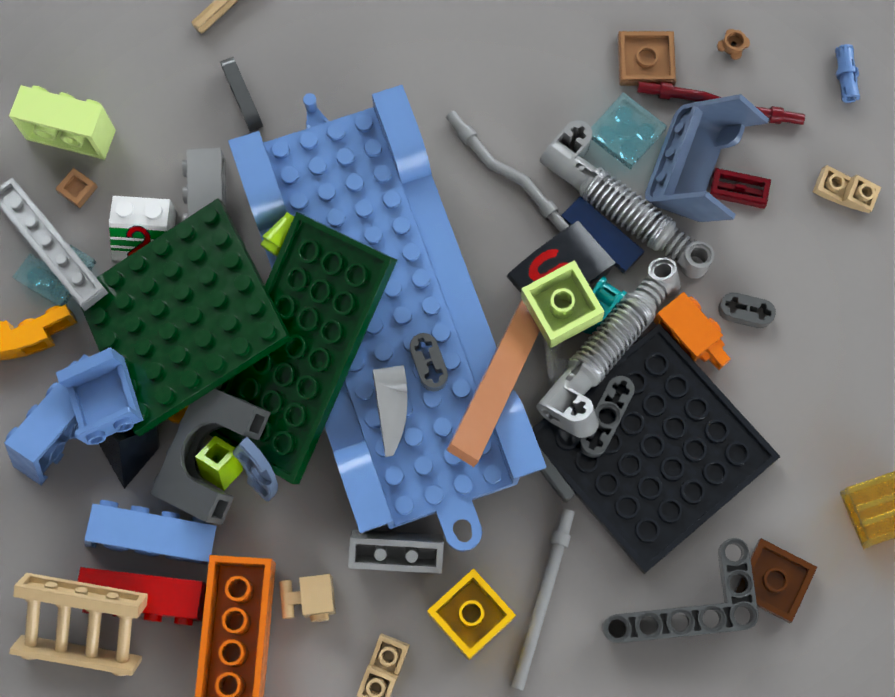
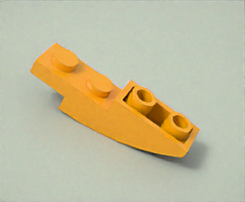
(33, 334)

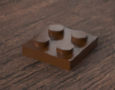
(778, 580)

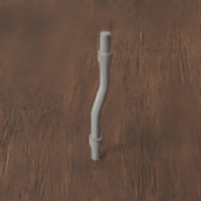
(469, 136)

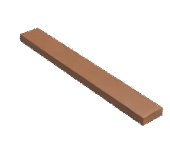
(494, 388)

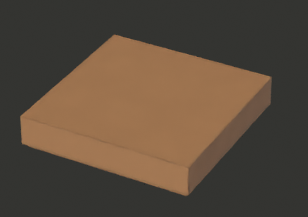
(646, 57)

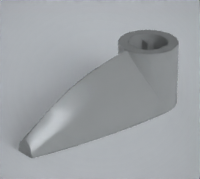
(392, 405)

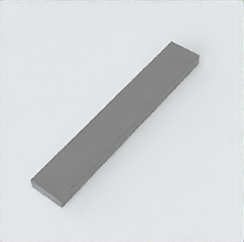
(50, 245)

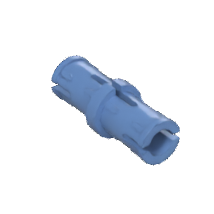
(847, 73)

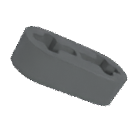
(749, 304)
(435, 359)

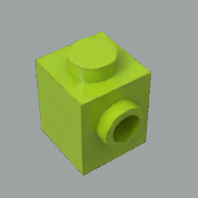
(218, 463)

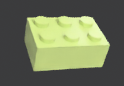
(63, 121)

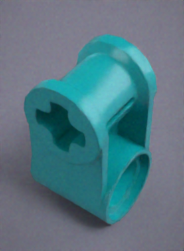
(608, 298)

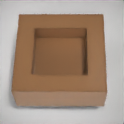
(76, 188)

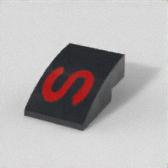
(569, 245)

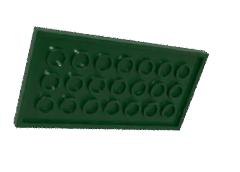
(326, 298)

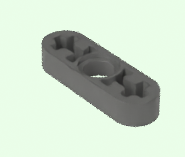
(241, 94)
(623, 401)

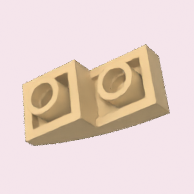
(845, 190)
(383, 667)

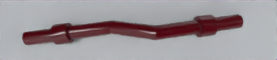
(666, 91)

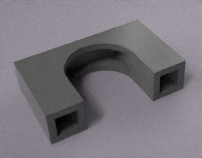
(179, 476)

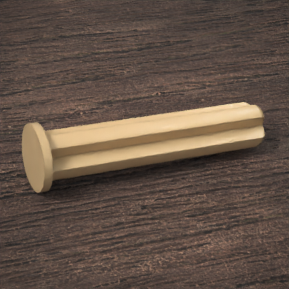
(212, 14)

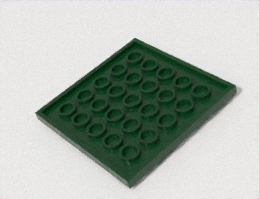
(186, 314)

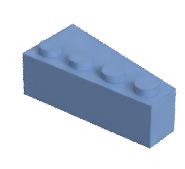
(43, 433)
(149, 533)

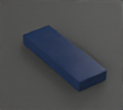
(611, 239)

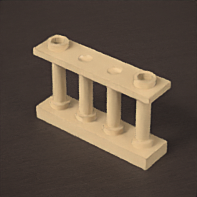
(80, 595)

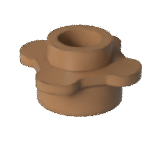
(736, 37)

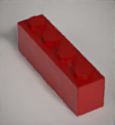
(166, 595)

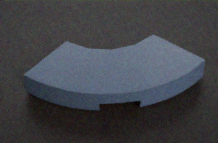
(258, 470)

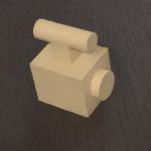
(315, 596)

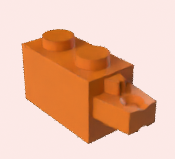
(693, 330)

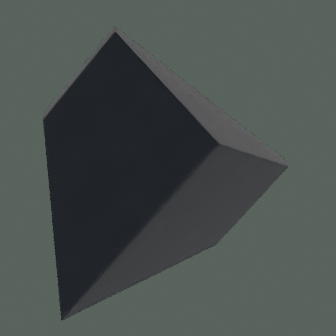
(130, 452)

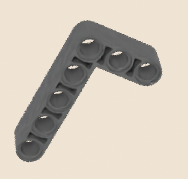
(695, 613)

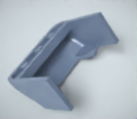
(691, 153)

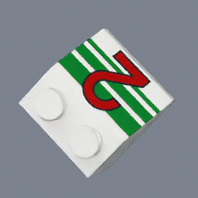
(137, 222)

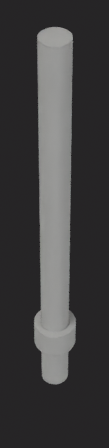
(560, 540)

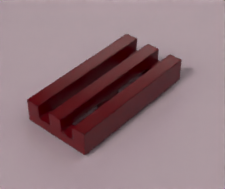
(736, 197)

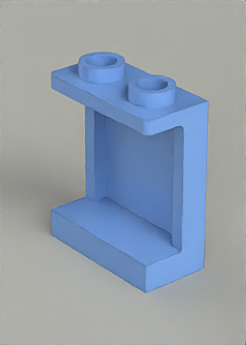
(101, 396)

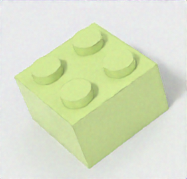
(562, 304)

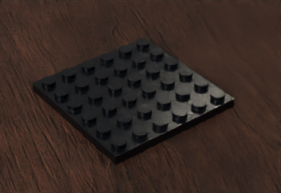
(671, 457)

